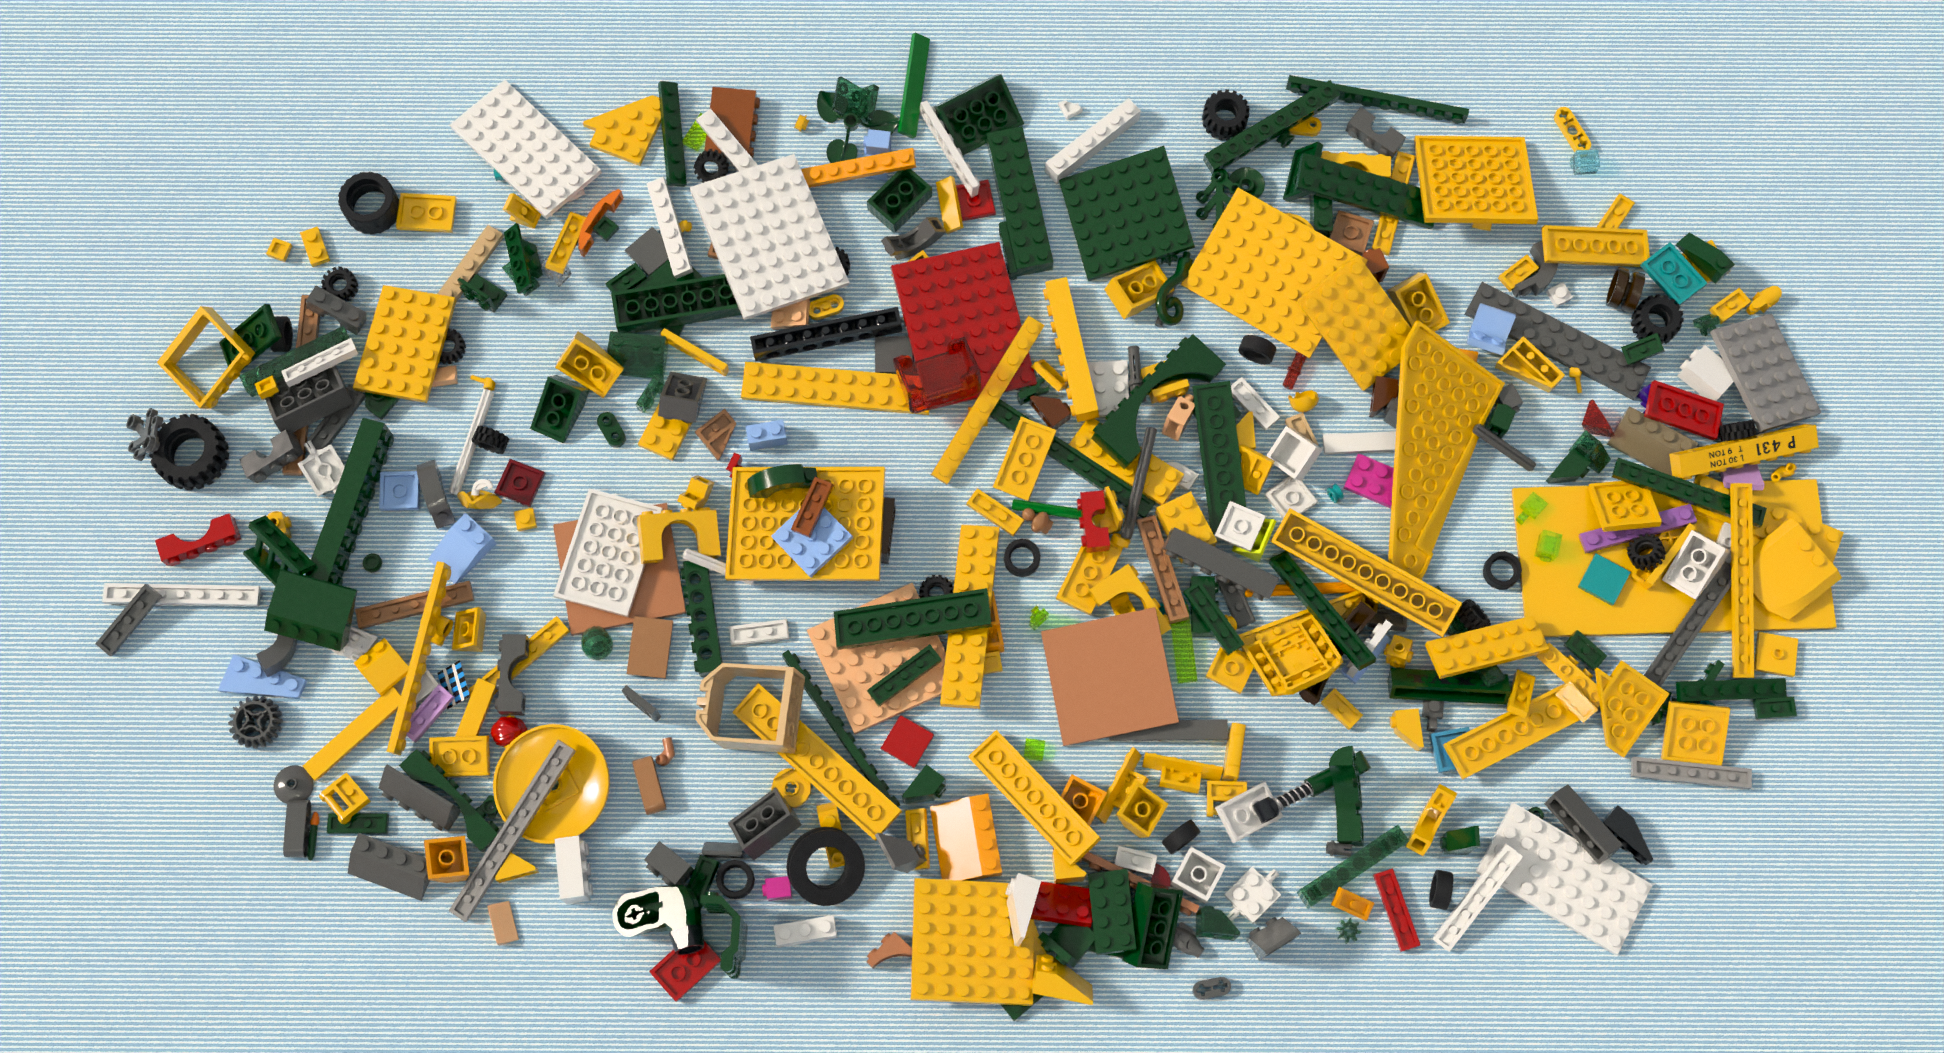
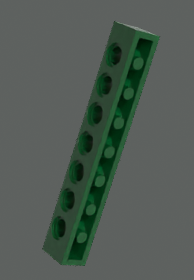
(1271, 127)

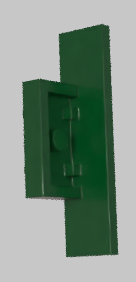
(523, 258)

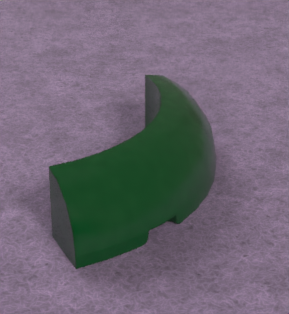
(1347, 796)

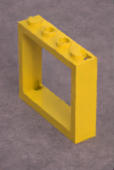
(184, 341)

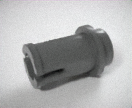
(1338, 848)

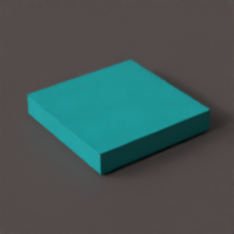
(1604, 579)

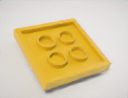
(1623, 506)
(1695, 733)

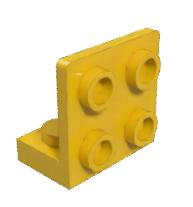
(1113, 515)

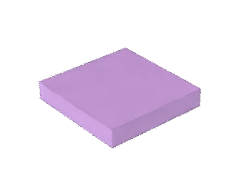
(1746, 474)

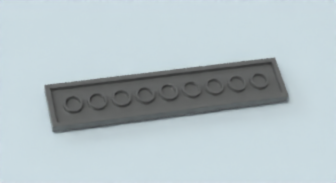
(1565, 343)

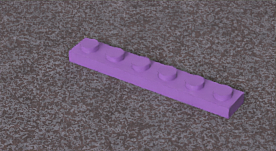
(1671, 520)

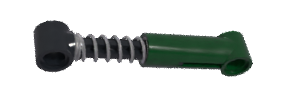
(1314, 785)

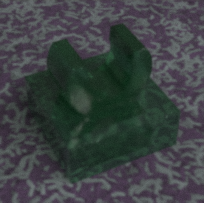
(1705, 322)

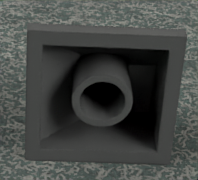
(900, 853)

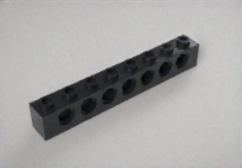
(826, 334)

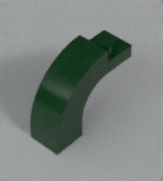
(778, 478)

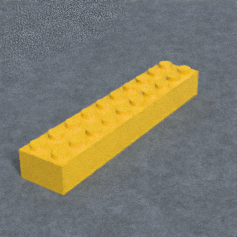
(1366, 573)

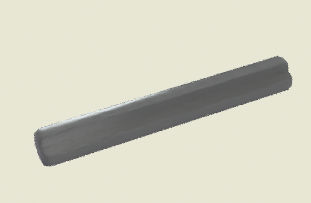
(1504, 447)

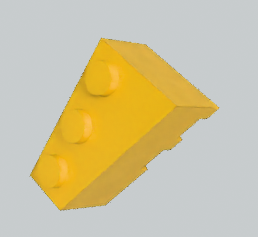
(1530, 366)

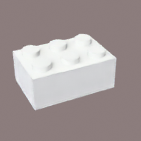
(573, 869)

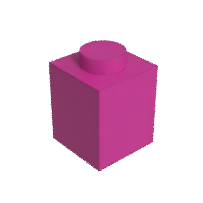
(777, 888)

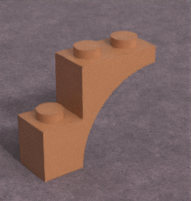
(892, 946)

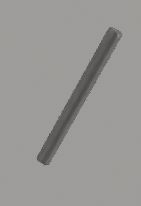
(1138, 483)

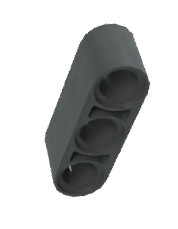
(297, 828)

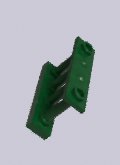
(278, 545)

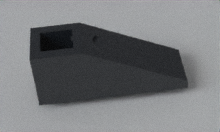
(1627, 832)

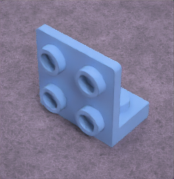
(1490, 329)

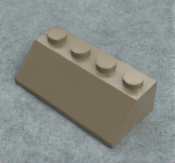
(1648, 440)

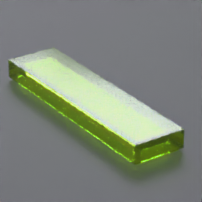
(1183, 651)

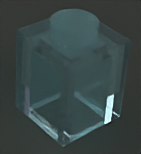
(1585, 162)

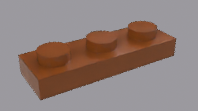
(812, 507)

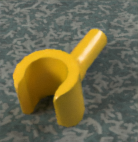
(1576, 373)
(488, 382)

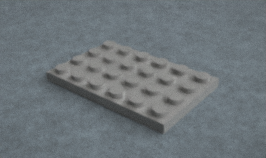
(1765, 372)

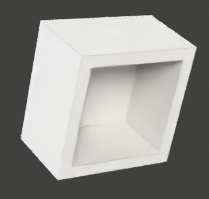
(1294, 453)

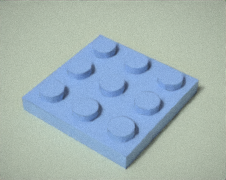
(817, 550)

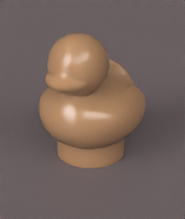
(1040, 522)

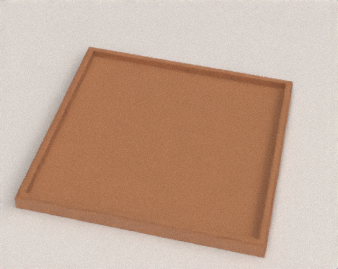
(657, 594)
(1109, 677)

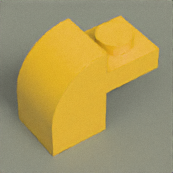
(696, 493)

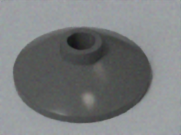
(302, 788)

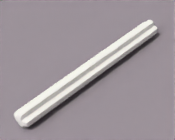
(469, 447)

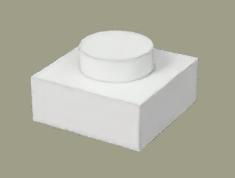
(1559, 294)

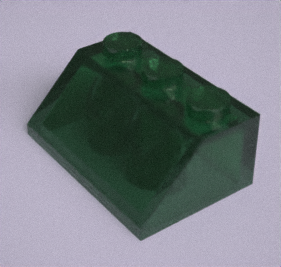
(639, 353)

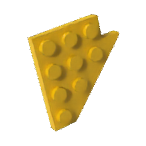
(627, 130)
(1626, 705)

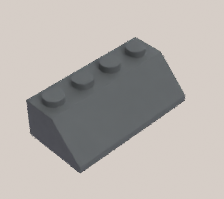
(419, 798)
(389, 866)

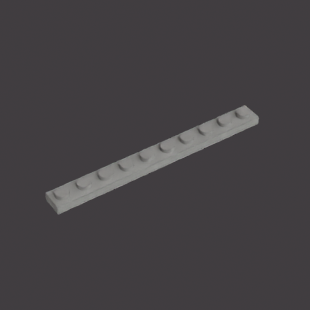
(512, 830)

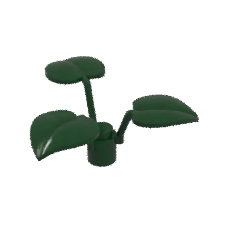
(838, 149)

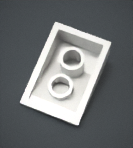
(1696, 564)
(1020, 903)

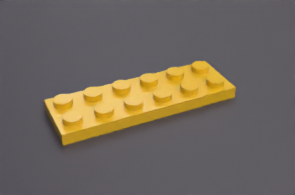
(1595, 245)
(1160, 477)
(1486, 647)

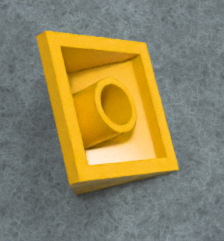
(469, 630)
(1064, 872)

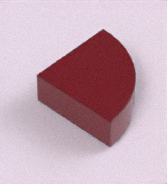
(1160, 876)

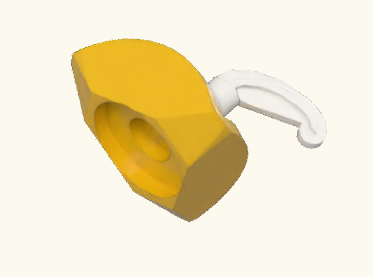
(478, 498)

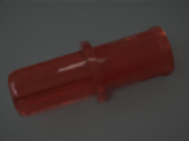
(1294, 370)

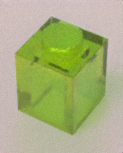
(1548, 545)

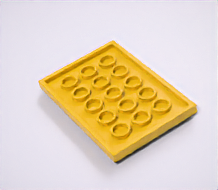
(1357, 321)
(404, 344)

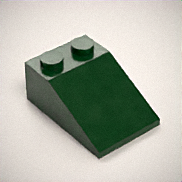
(559, 407)

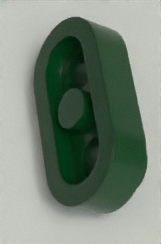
(611, 428)

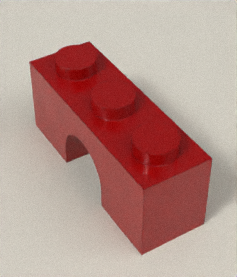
(1094, 538)

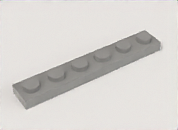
(1691, 773)

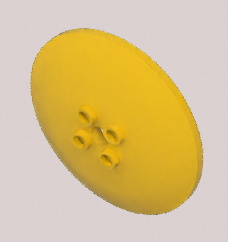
(581, 787)

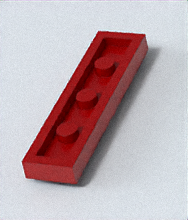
(1396, 910)

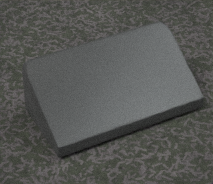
(722, 850)

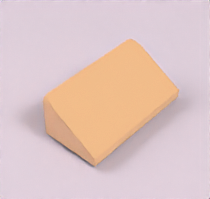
(445, 376)
(503, 923)

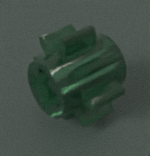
(1353, 927)

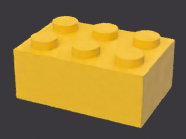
(1186, 516)

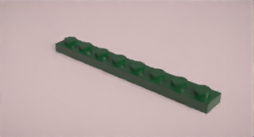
(1680, 489)
(1322, 611)

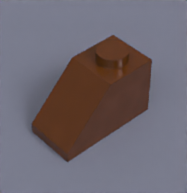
(1383, 391)
(1051, 410)

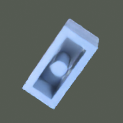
(766, 435)

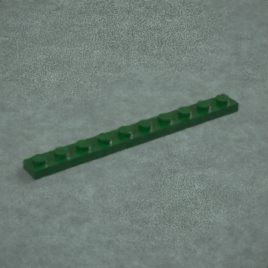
(1384, 100)
(1076, 461)
(837, 726)

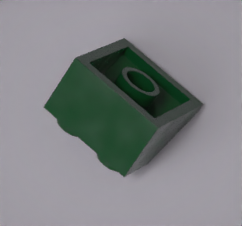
(925, 787)

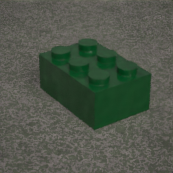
(899, 199)

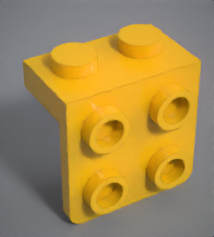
(1167, 390)

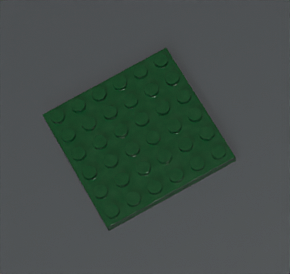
(1126, 213)

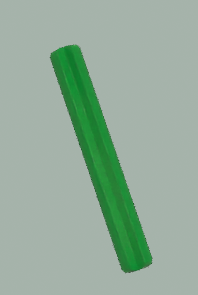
(1053, 510)

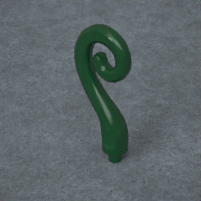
(1181, 273)

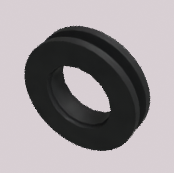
(840, 889)

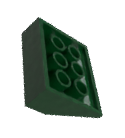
(979, 111)
(311, 610)

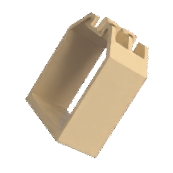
(790, 707)

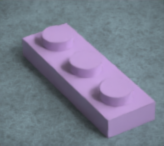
(429, 712)

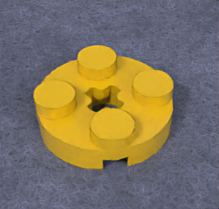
(792, 776)

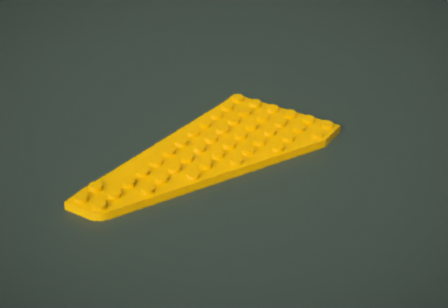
(1437, 409)

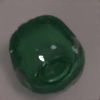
(596, 643)

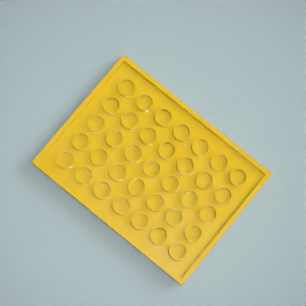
(1261, 266)
(853, 502)

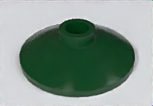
(1249, 177)

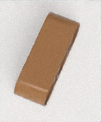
(649, 785)

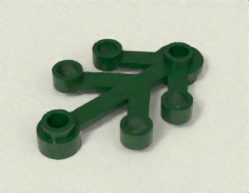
(1219, 198)

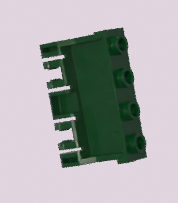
(736, 952)

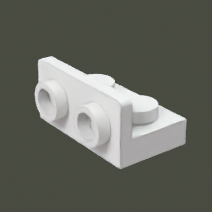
(358, 644)

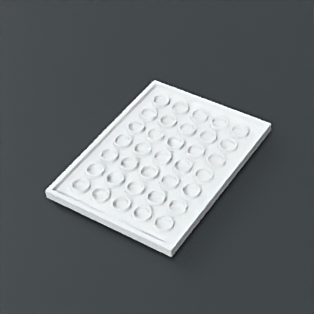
(769, 236)

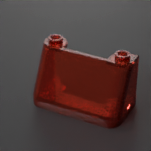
(939, 378)

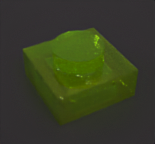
(1034, 749)

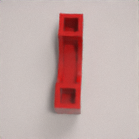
(221, 532)

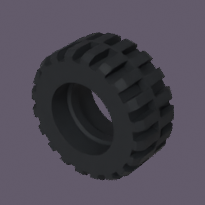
(205, 468)

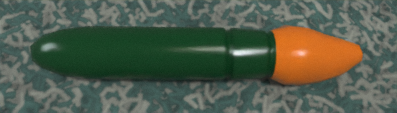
(313, 836)

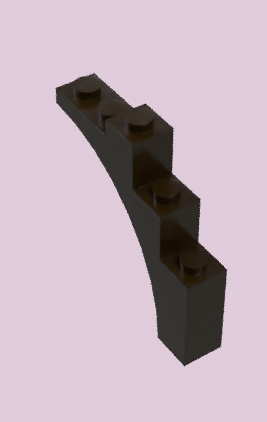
(1356, 617)

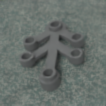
(149, 442)

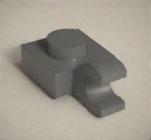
(1432, 710)

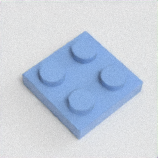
(399, 491)

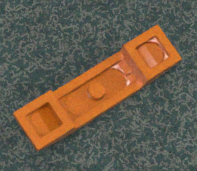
(609, 202)

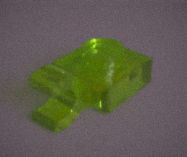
(1532, 507)
(1038, 617)

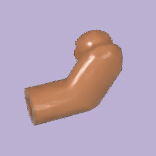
(668, 753)

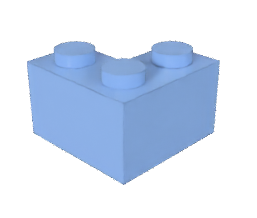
(877, 143)

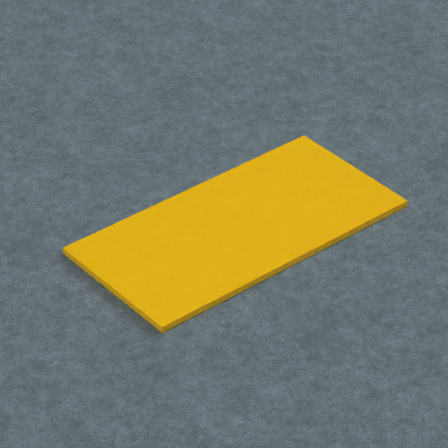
(1562, 608)

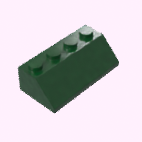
(1155, 922)

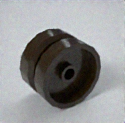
(1625, 289)

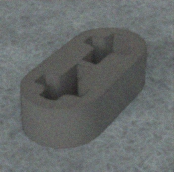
(1210, 983)

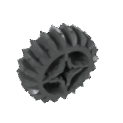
(249, 726)

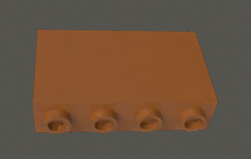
(738, 113)

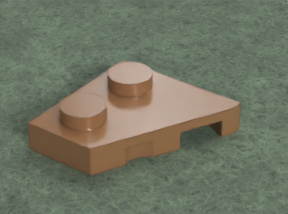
(717, 433)

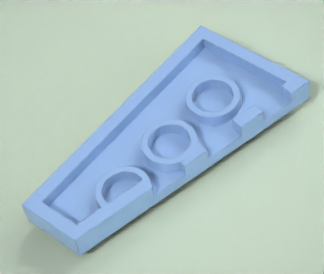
(249, 678)

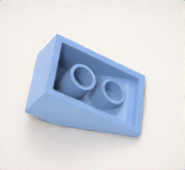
(462, 547)

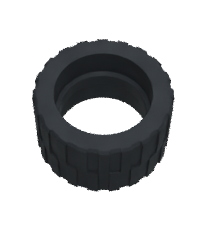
(358, 186)

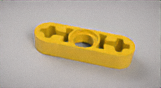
(1571, 122)

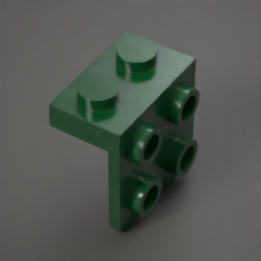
(1068, 942)

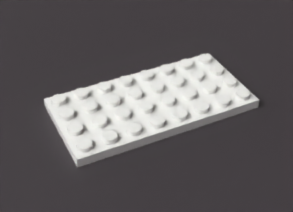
(525, 149)
(1567, 881)

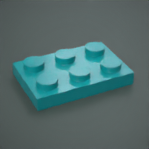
(1673, 274)

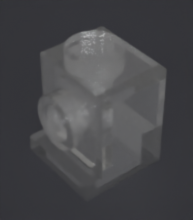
(558, 277)

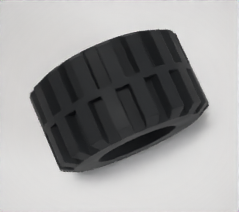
(1225, 101)
(1663, 307)

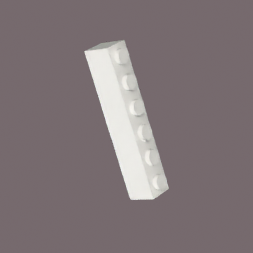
(1092, 141)

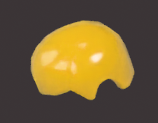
(1304, 401)

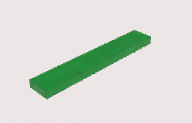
(913, 85)

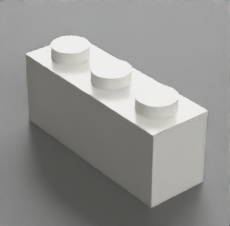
(805, 931)

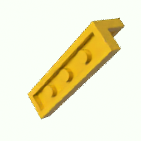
(1670, 553)

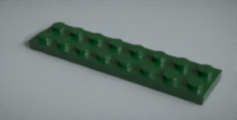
(1361, 189)
(1218, 449)
(912, 619)

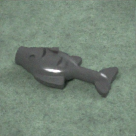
(1186, 941)

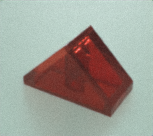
(1595, 422)

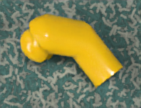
(1783, 471)

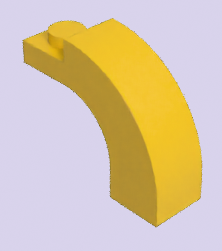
(1430, 819)

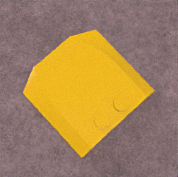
(1790, 570)
(1295, 658)

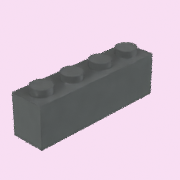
(1583, 824)

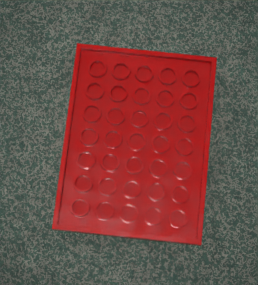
(961, 297)

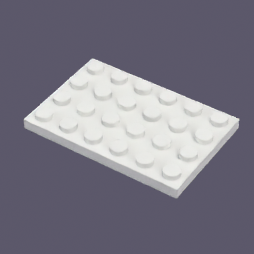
(604, 554)

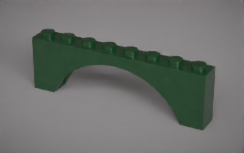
(1118, 433)

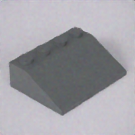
(308, 400)

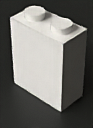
(1706, 373)

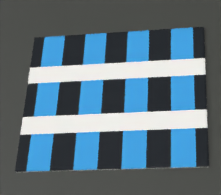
(454, 681)

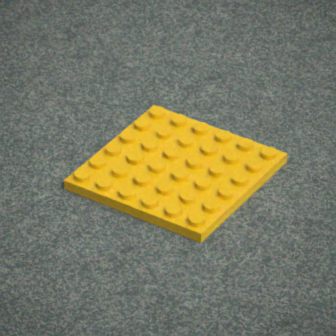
(1475, 180)
(967, 945)

